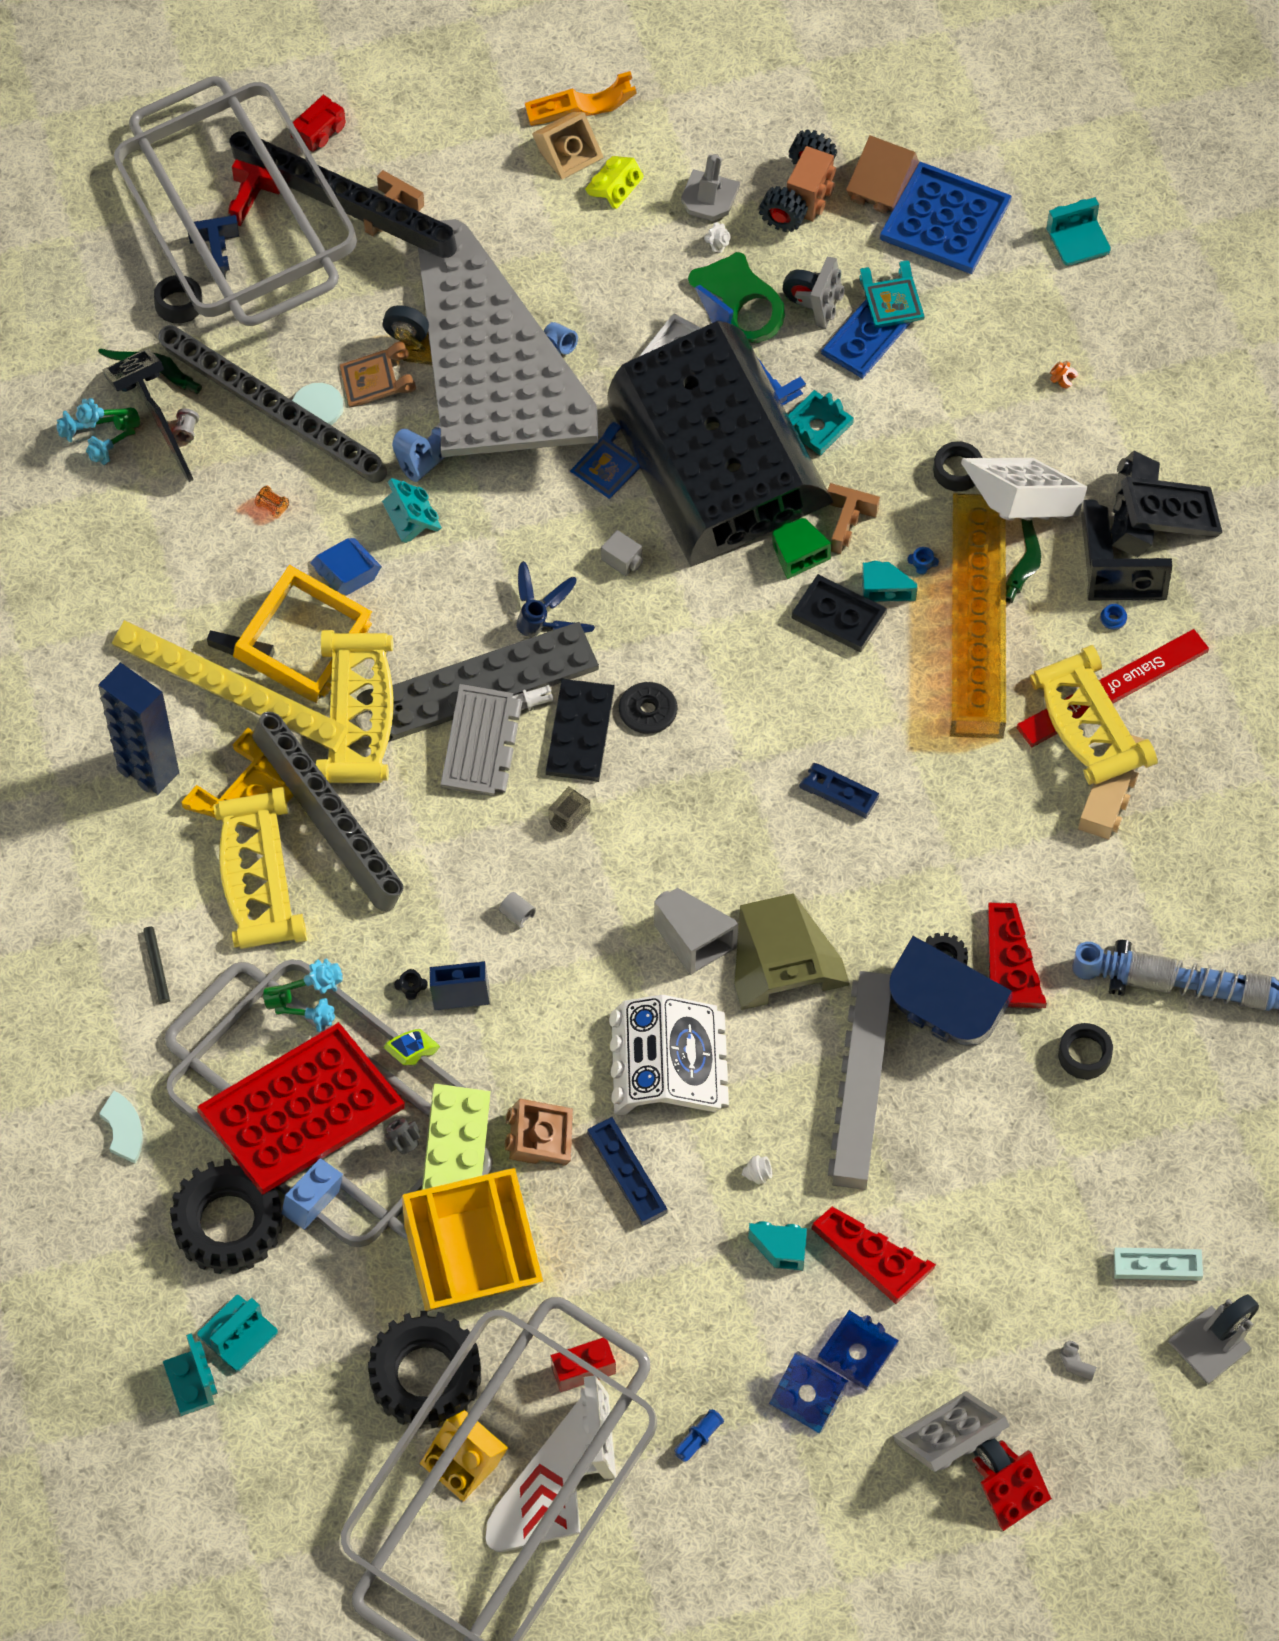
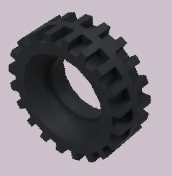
(207, 1187)
(413, 1335)

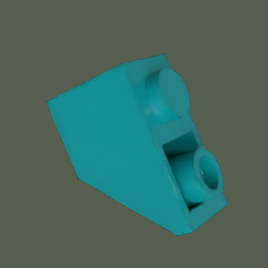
(780, 1244)

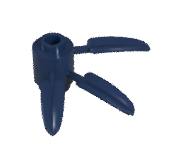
(534, 612)

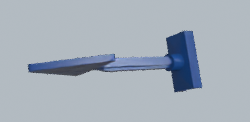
(721, 312)

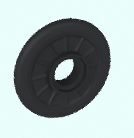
(645, 722)

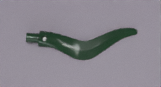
(170, 370)
(1028, 565)

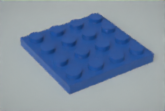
(945, 217)

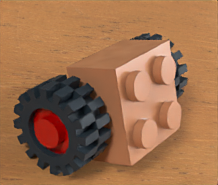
(806, 186)

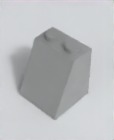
(694, 929)

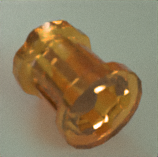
(271, 501)

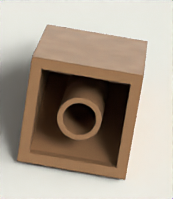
(882, 174)

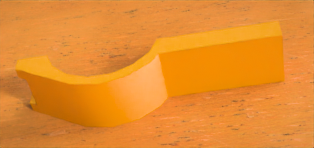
(568, 101)

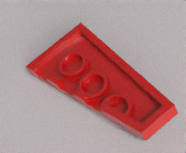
(1011, 957)
(884, 1264)

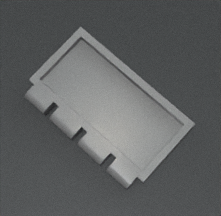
(478, 741)

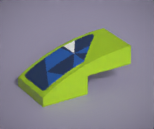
(411, 1046)

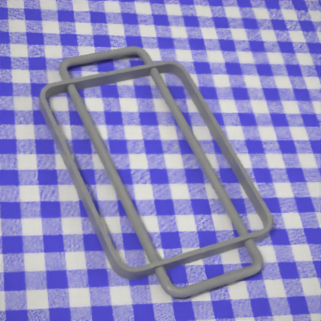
(231, 300)
(191, 1060)
(529, 1330)

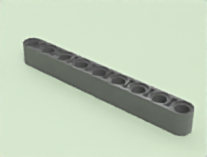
(327, 811)

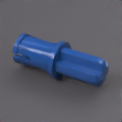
(698, 1435)

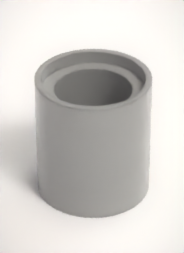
(517, 909)

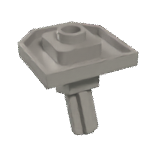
(708, 193)

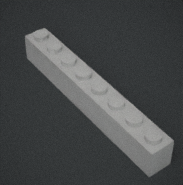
(862, 1081)

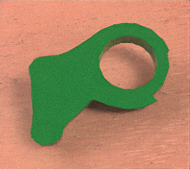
(737, 285)

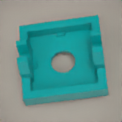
(825, 409)

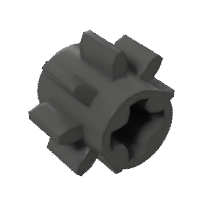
(402, 1136)

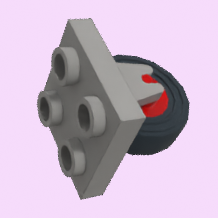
(816, 290)

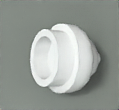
(758, 1169)

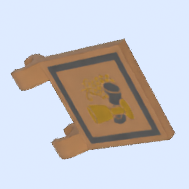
(374, 377)

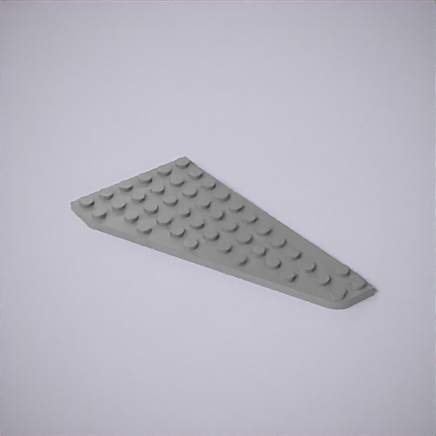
(493, 363)

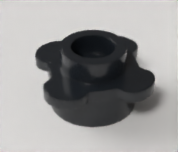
(407, 977)

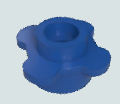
(926, 554)

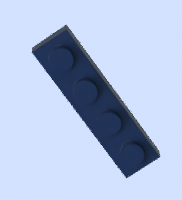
(627, 1171)

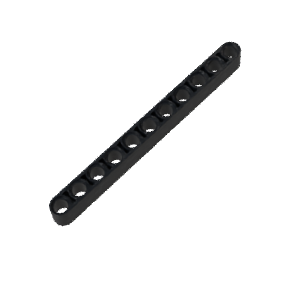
(354, 198)

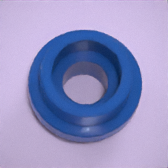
(1117, 610)

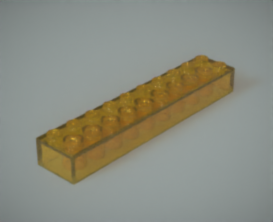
(977, 619)

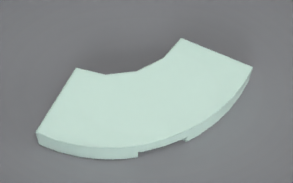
(125, 1125)

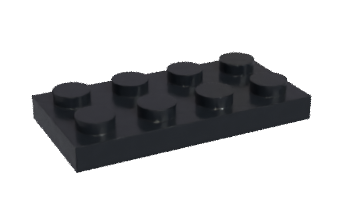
(1171, 507)
(580, 730)

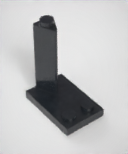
(1118, 577)

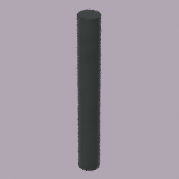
(156, 965)

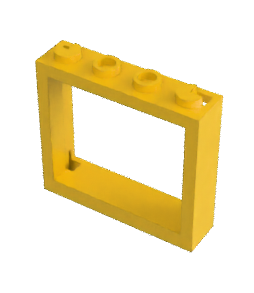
(274, 669)

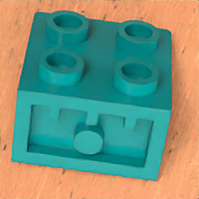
(191, 1378)

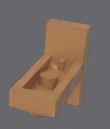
(398, 191)
(853, 504)

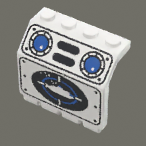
(668, 1054)

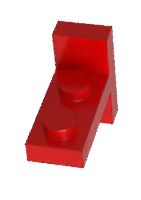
(252, 181)

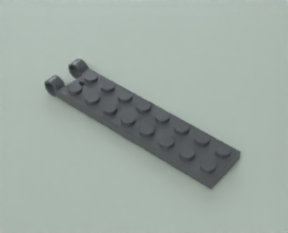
(514, 668)

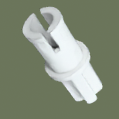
(534, 698)

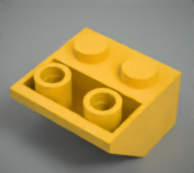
(472, 1462)

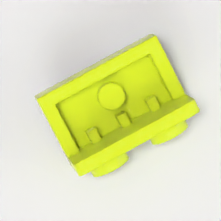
(615, 180)

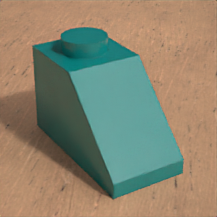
(886, 583)

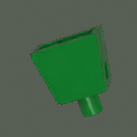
(800, 547)

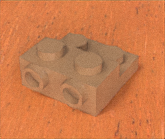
(539, 1132)

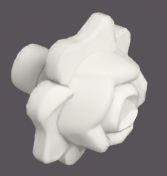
(717, 237)

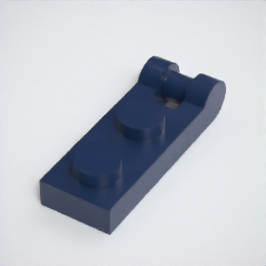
(840, 790)

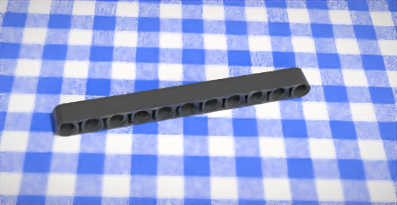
(280, 411)

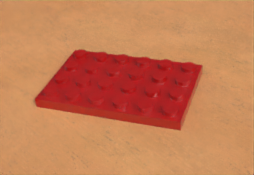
(300, 1107)

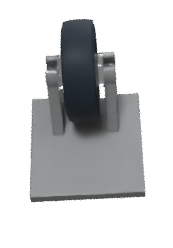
(1216, 1337)

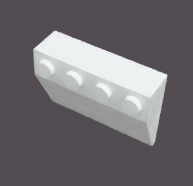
(1025, 488)

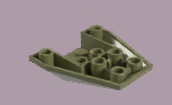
(782, 951)

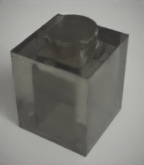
(568, 811)

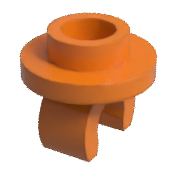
(1060, 372)

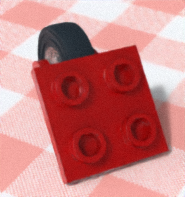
(1010, 1481)

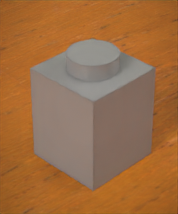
(622, 553)

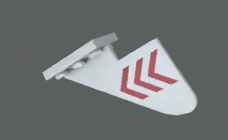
(544, 1476)

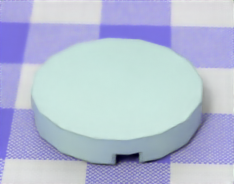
(320, 400)

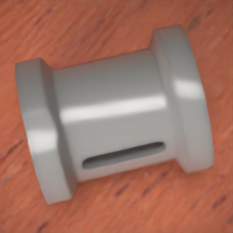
(185, 425)

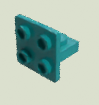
(410, 510)
(238, 1332)

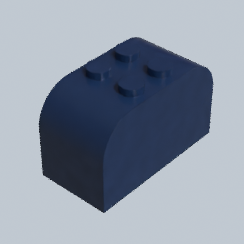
(946, 995)

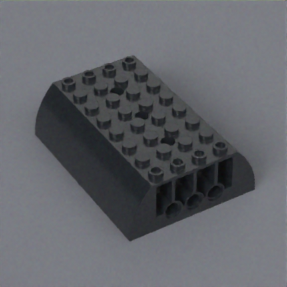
(688, 464)

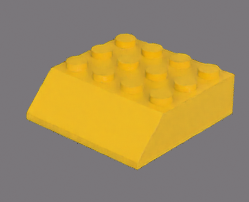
(470, 1239)

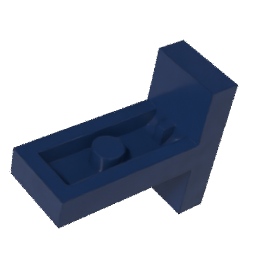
(216, 232)

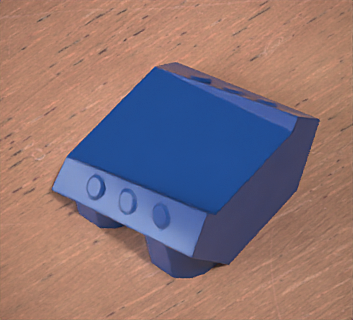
(346, 566)

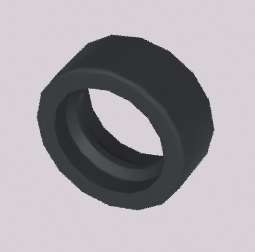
(172, 313)
(949, 481)
(1080, 1070)

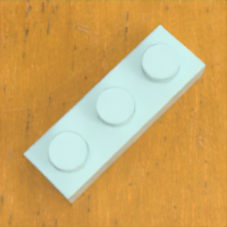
(1158, 1264)

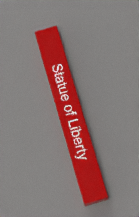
(1124, 681)

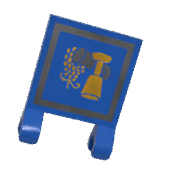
(606, 464)

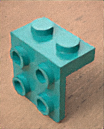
(1077, 232)

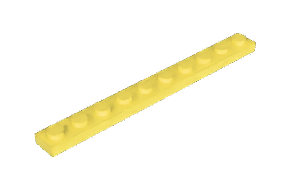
(229, 685)

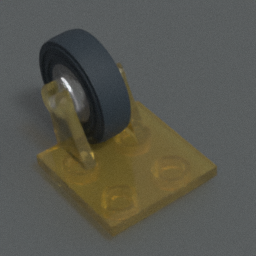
(412, 329)

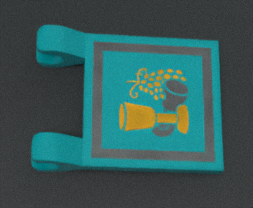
(892, 300)

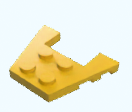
(256, 779)

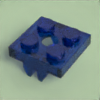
(861, 1331)
(828, 1390)

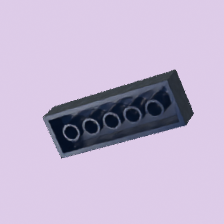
(138, 729)

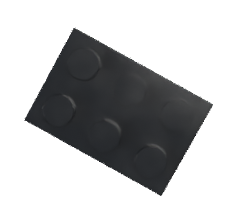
(839, 613)

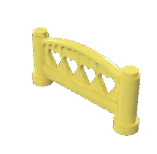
(346, 653)
(1079, 672)
(277, 922)

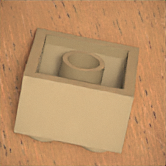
(568, 144)

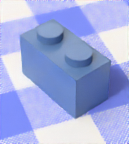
(312, 1193)

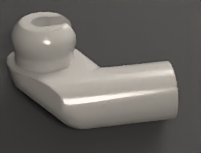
(1073, 1363)

